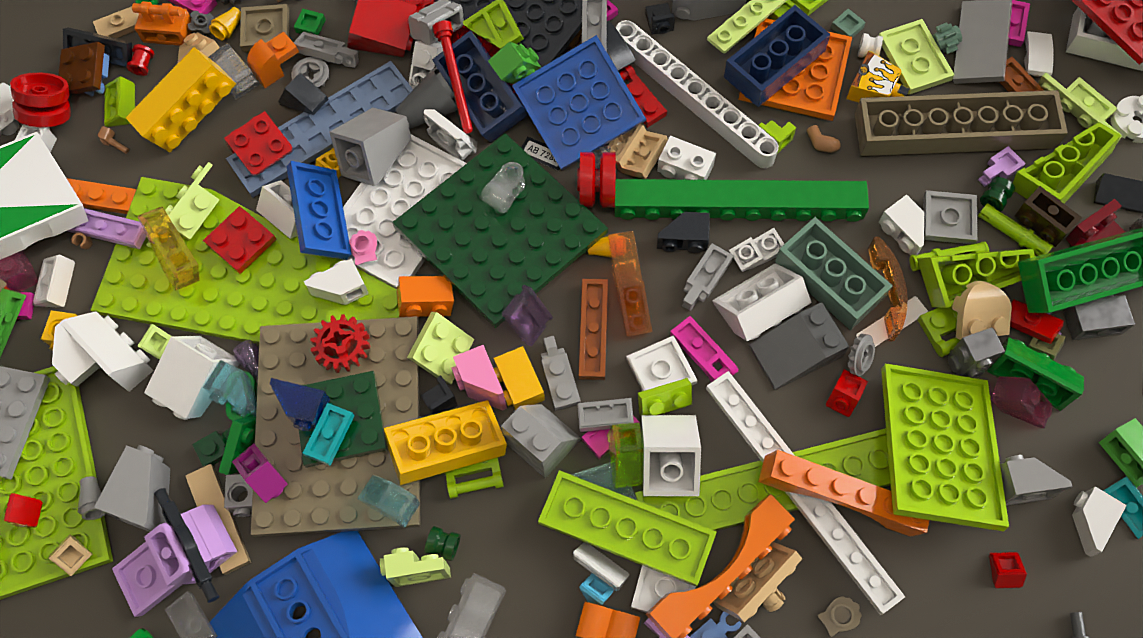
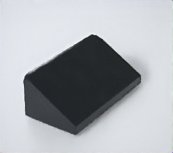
(1125, 190)

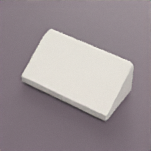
(54, 282)
(600, 566)

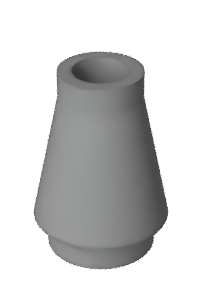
(88, 497)

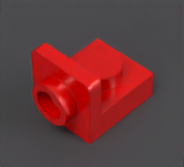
(846, 393)

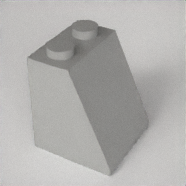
(370, 144)
(539, 437)
(132, 487)

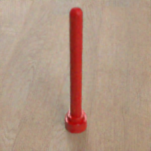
(443, 31)

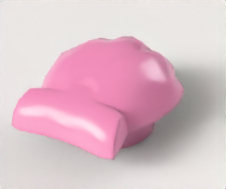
(363, 247)

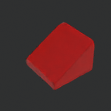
(23, 511)
(1007, 570)

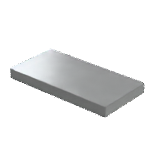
(984, 41)

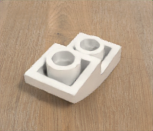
(1039, 53)
(757, 251)

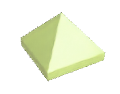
(154, 341)

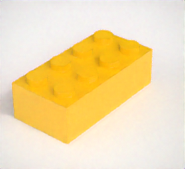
(181, 100)

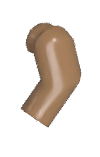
(821, 142)

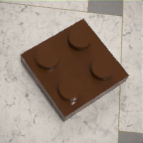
(82, 67)

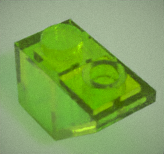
(626, 454)

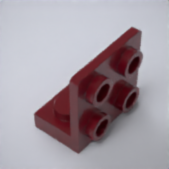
(1097, 226)

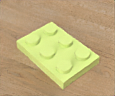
(917, 55)

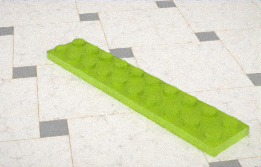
(733, 492)

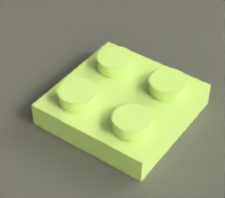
(438, 345)

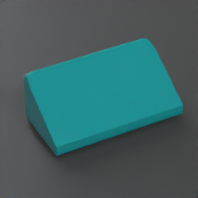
(1129, 495)

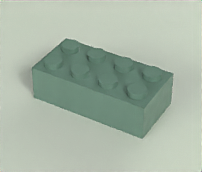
(833, 273)

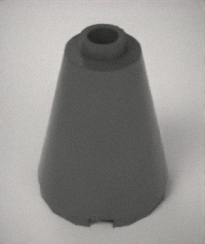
(430, 94)

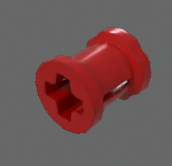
(140, 60)

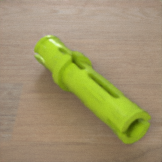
(1014, 230)
(972, 248)

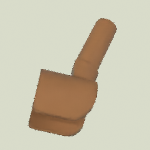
(106, 137)
(78, 237)

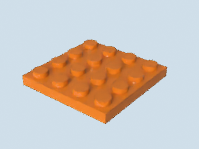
(817, 86)

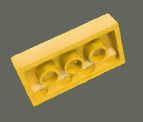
(444, 442)

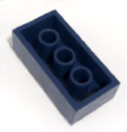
(776, 55)
(489, 100)

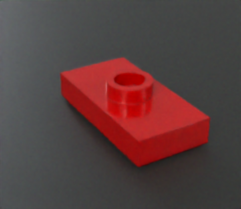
(1039, 325)

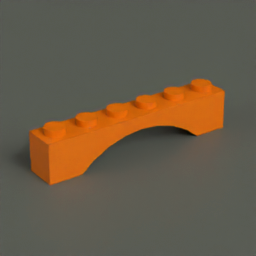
(811, 479)
(761, 527)

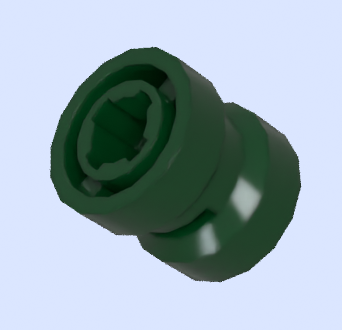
(999, 191)
(442, 543)

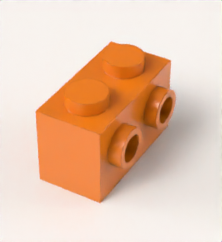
(424, 294)

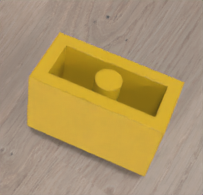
(518, 379)

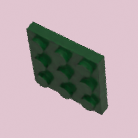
(366, 432)

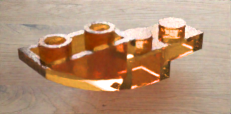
(629, 283)

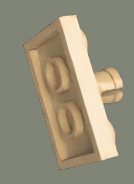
(760, 584)

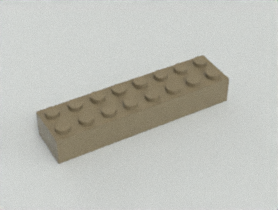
(960, 123)

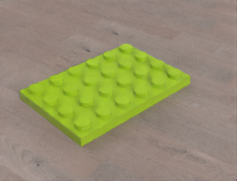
(942, 448)

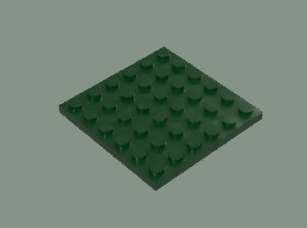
(495, 252)

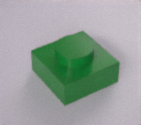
(309, 22)

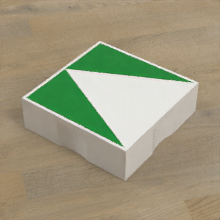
(33, 196)

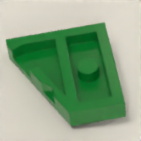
(239, 439)

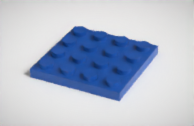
(579, 102)

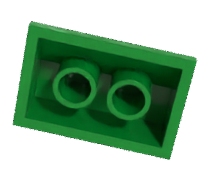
(1056, 381)

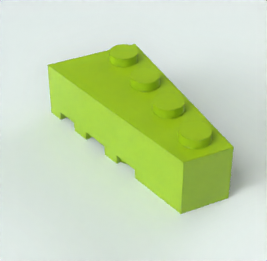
(1069, 164)
(948, 275)

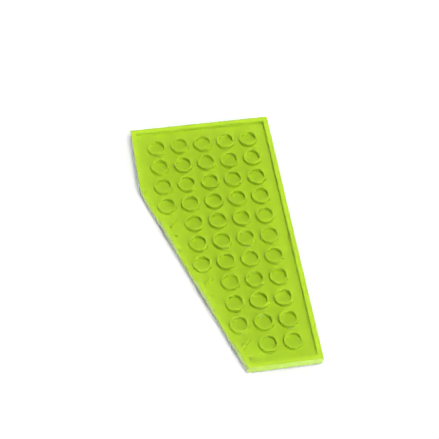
(223, 300)

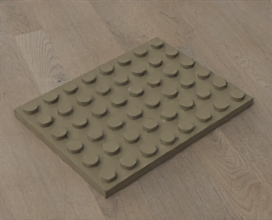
(325, 495)

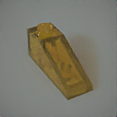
(170, 248)

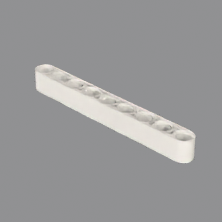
(700, 102)

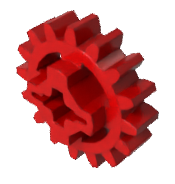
(328, 343)

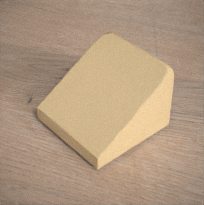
(70, 555)

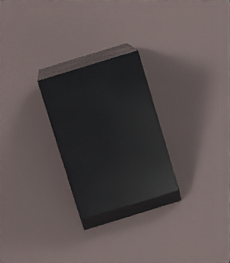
(302, 96)

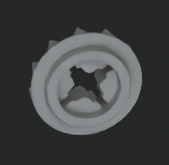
(316, 65)
(861, 354)

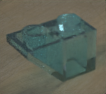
(233, 387)
(389, 500)

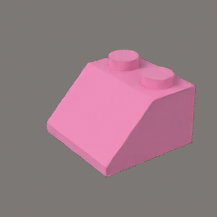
(478, 378)

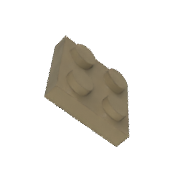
(262, 23)

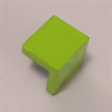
(782, 135)

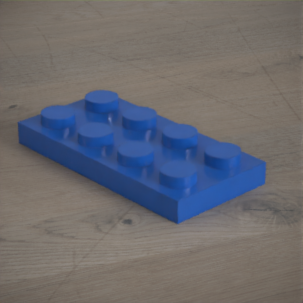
(318, 211)

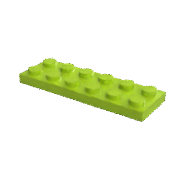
(627, 528)

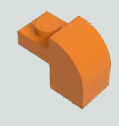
(265, 58)

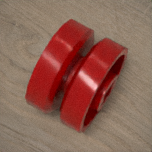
(40, 99)
(597, 179)

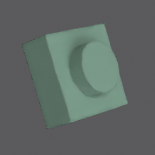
(848, 24)

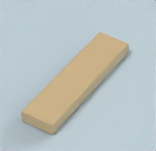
(208, 491)

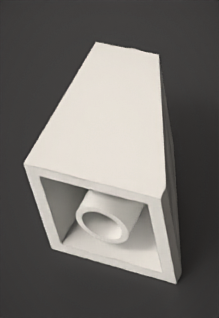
(183, 373)
(671, 455)

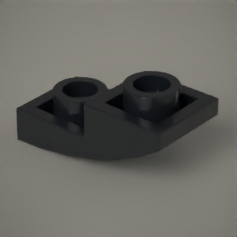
(617, 48)

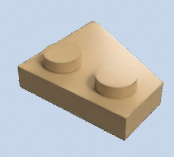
(202, 43)

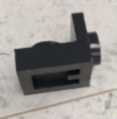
(660, 18)

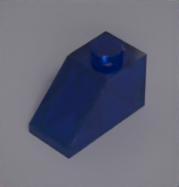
(300, 403)

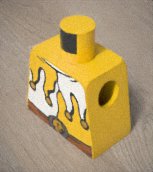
(876, 79)

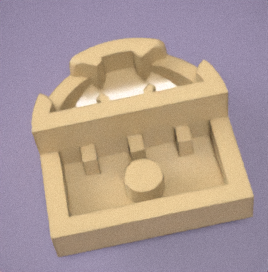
(638, 151)
(982, 308)

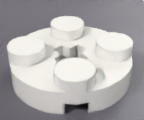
(1123, 120)

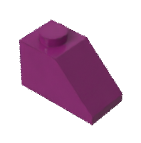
(260, 473)

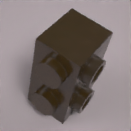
(1047, 216)

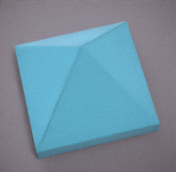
(596, 590)

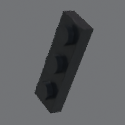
(118, 50)

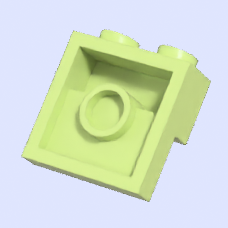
(406, 568)

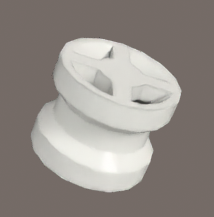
(869, 44)

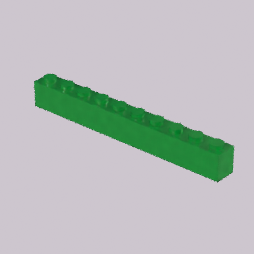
(742, 199)

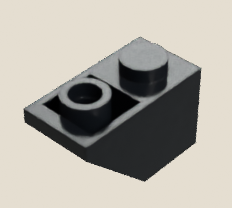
(686, 232)

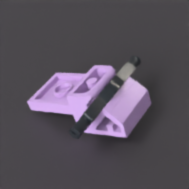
(175, 555)

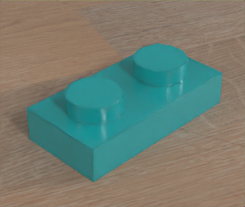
(328, 434)

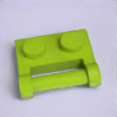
(937, 324)
(477, 484)

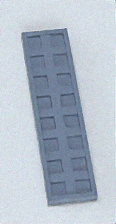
(311, 133)

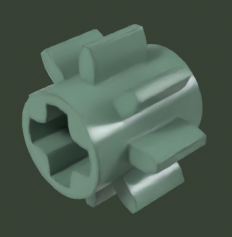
(947, 37)

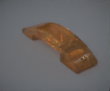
(884, 259)

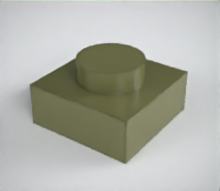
(1049, 349)

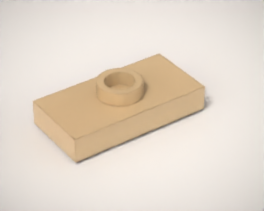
(117, 23)

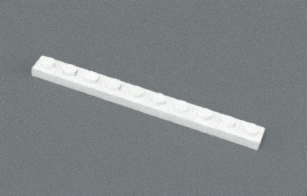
(820, 513)

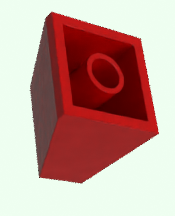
(381, 27)

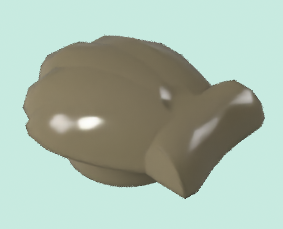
(841, 615)

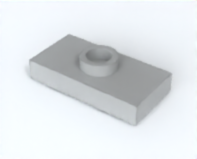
(604, 414)

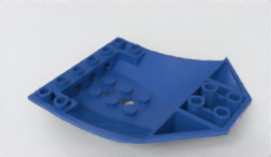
(335, 583)

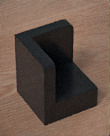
(439, 398)

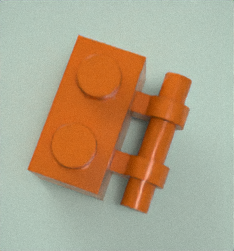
(161, 23)

